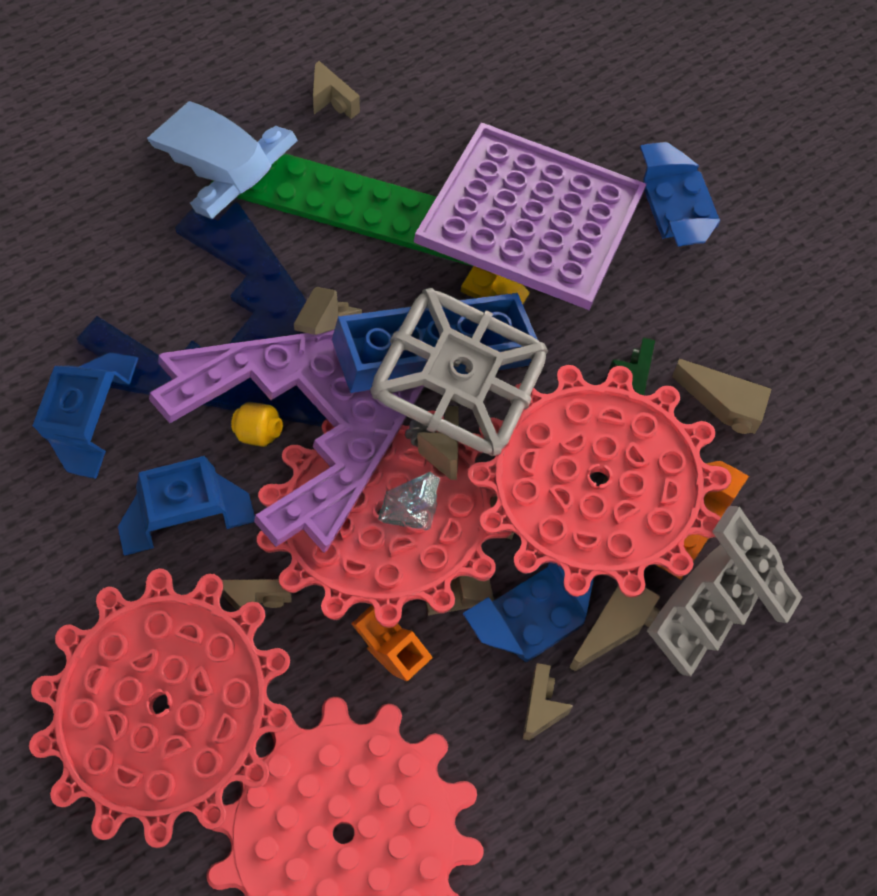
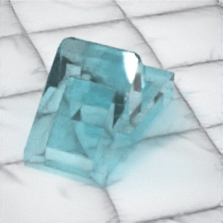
(411, 503)

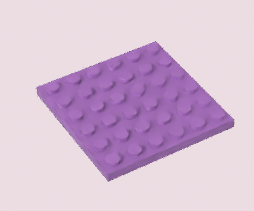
(531, 215)

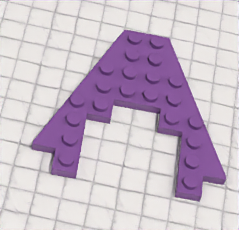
(277, 364)

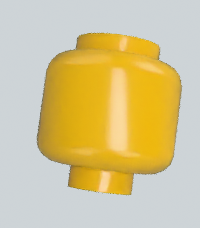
(256, 424)

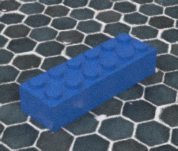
(365, 338)

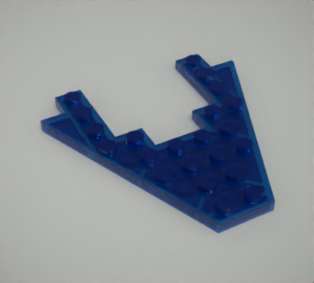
(264, 292)

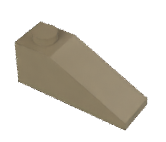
(726, 396)
(617, 623)

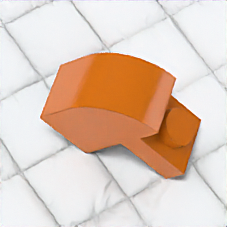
(393, 647)

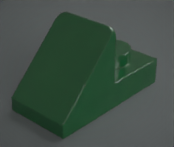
(639, 364)

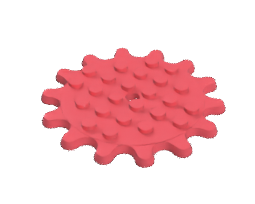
(609, 528)
(384, 560)
(167, 760)
(353, 777)

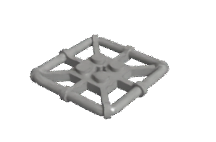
(466, 389)

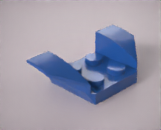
(678, 195)
(74, 406)
(180, 495)
(530, 615)

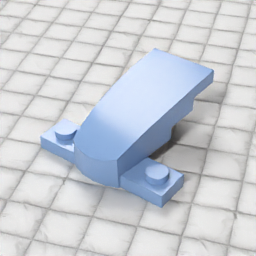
(219, 152)

